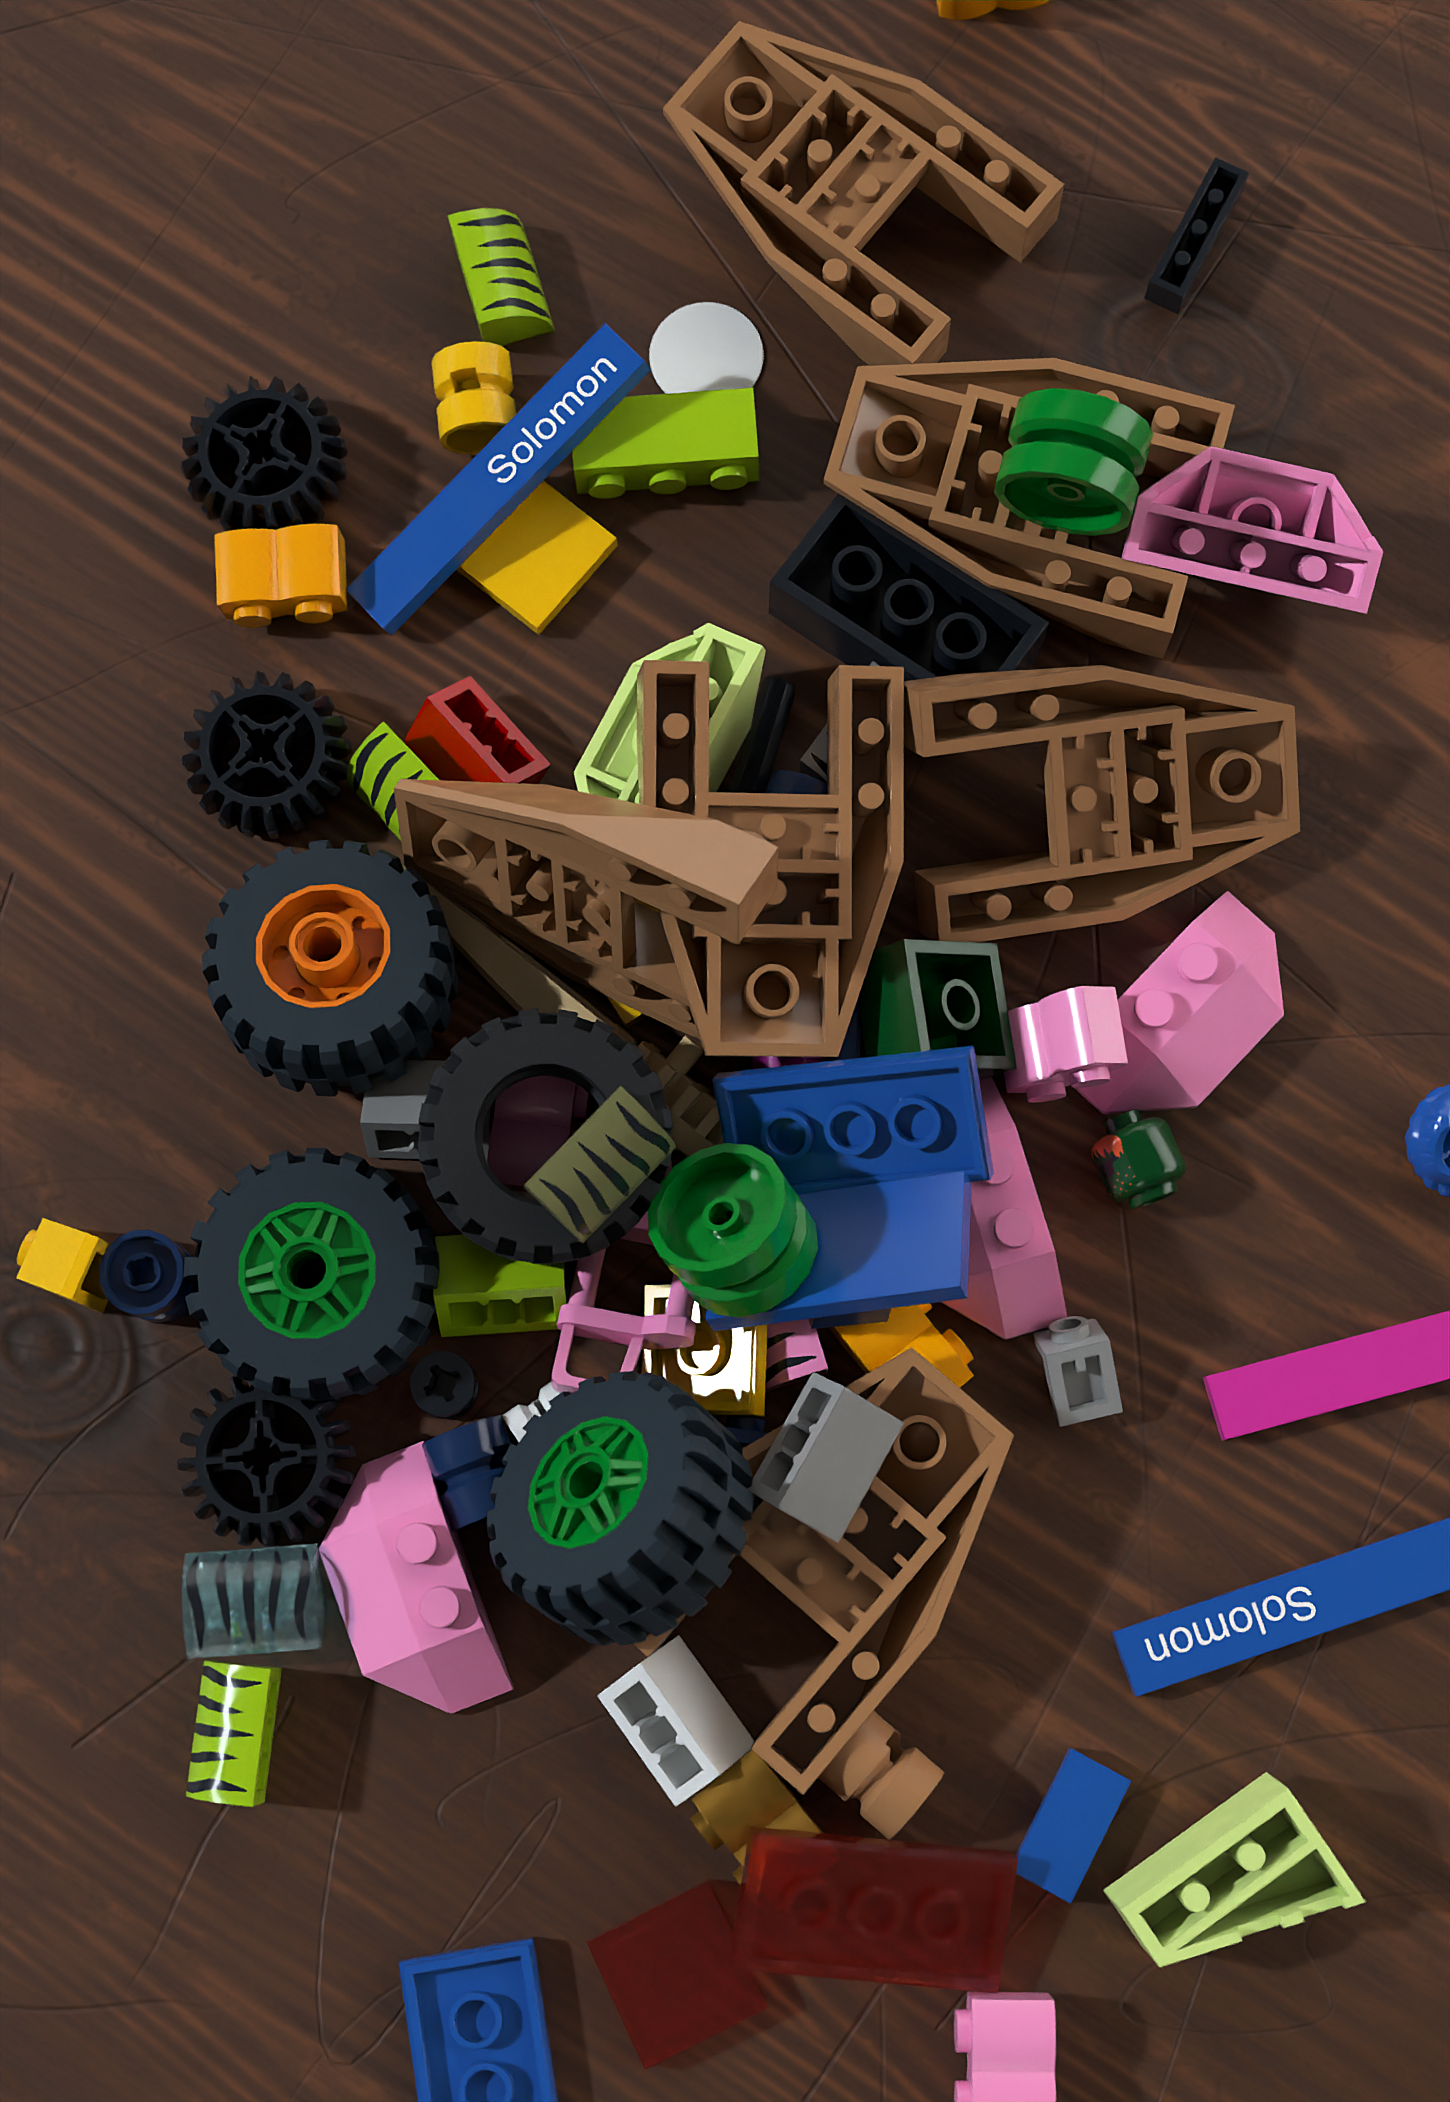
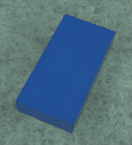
(1070, 1824)

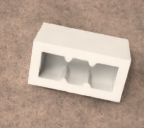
(677, 1720)

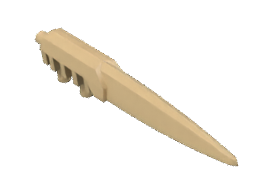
(531, 985)

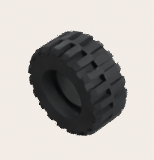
(467, 1088)

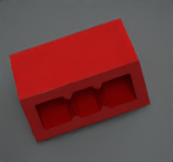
(472, 740)

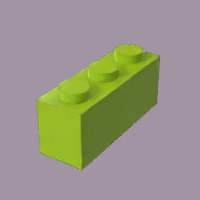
(671, 444)

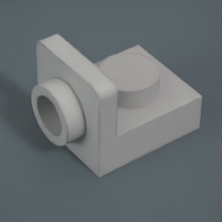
(1079, 1370)

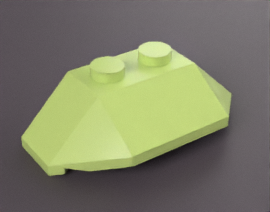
(735, 671)

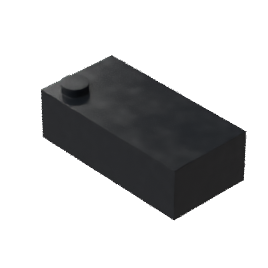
(893, 602)

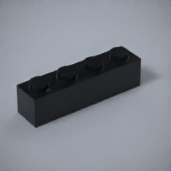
(1196, 235)

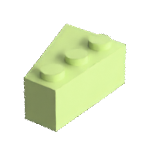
(1232, 1875)

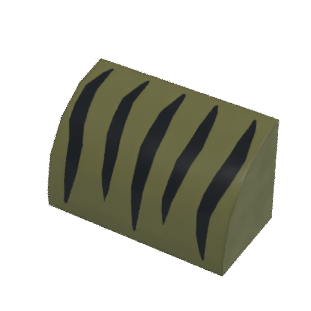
(601, 1165)

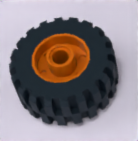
(331, 967)

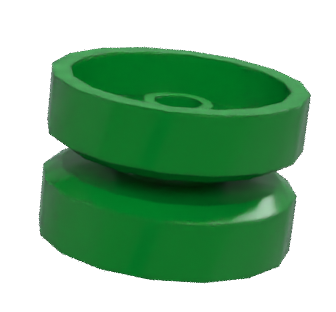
(1073, 461)
(733, 1230)

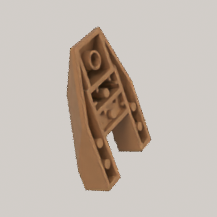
(823, 154)
(926, 459)
(1141, 791)
(838, 862)
(565, 875)
(890, 1571)

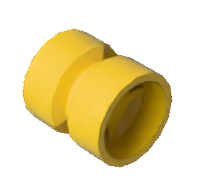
(474, 394)

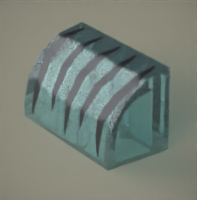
(253, 1601)

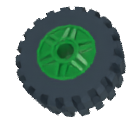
(256, 1266)
(620, 1508)

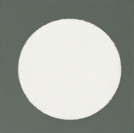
(705, 350)

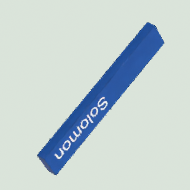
(498, 479)
(1286, 1608)

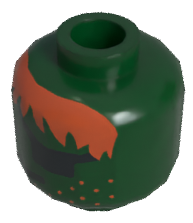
(1138, 1159)

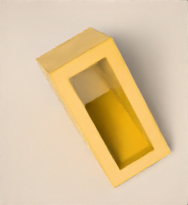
(64, 1263)

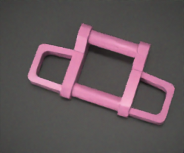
(649, 1332)

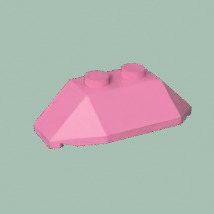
(1257, 528)
(1195, 1012)
(1011, 1253)
(411, 1588)

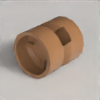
(881, 1775)

